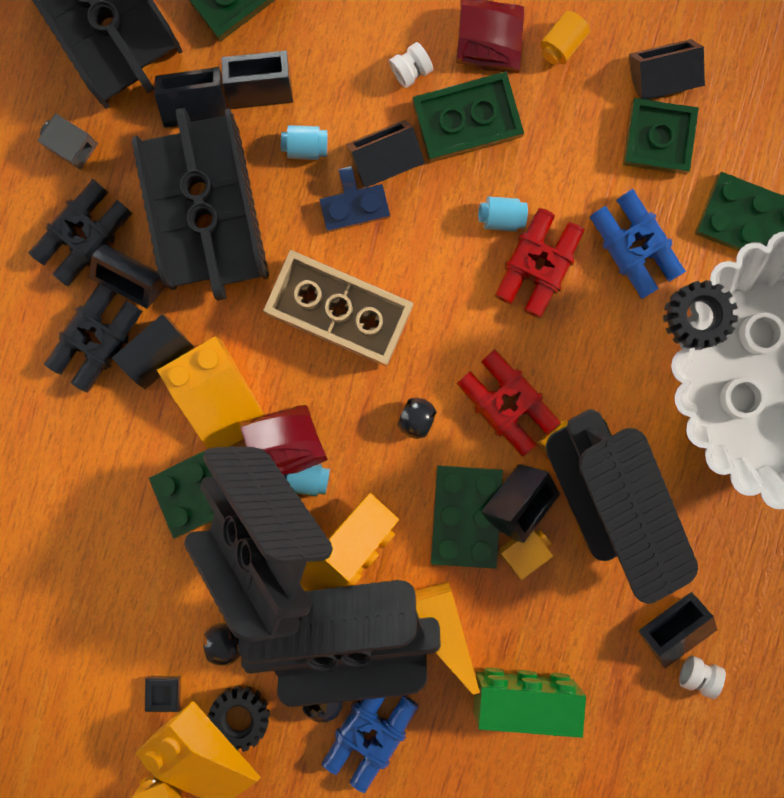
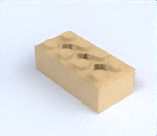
(332, 288)

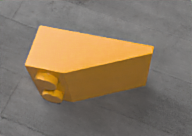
(211, 393)
(439, 603)
(196, 757)

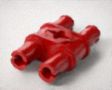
(556, 263)
(526, 402)

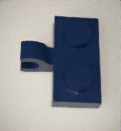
(354, 205)

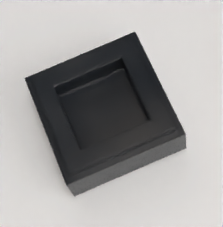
(162, 693)

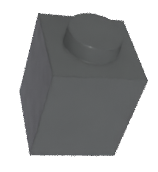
(67, 141)

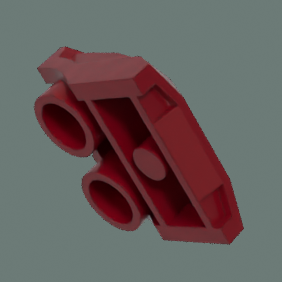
(490, 35)
(287, 438)

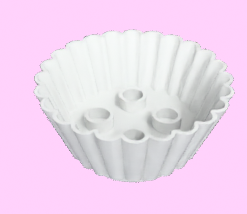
(738, 385)

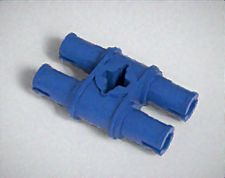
(643, 227)
(375, 750)

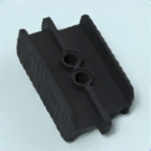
(113, 54)
(167, 169)
(622, 504)
(255, 544)
(350, 647)

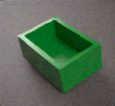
(529, 703)

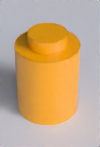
(564, 38)

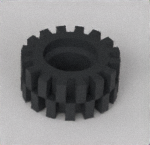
(720, 306)
(248, 700)

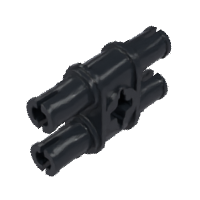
(62, 232)
(76, 339)

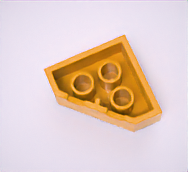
(352, 546)

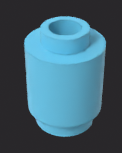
(304, 142)
(503, 214)
(310, 481)

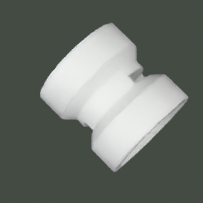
(411, 65)
(699, 676)

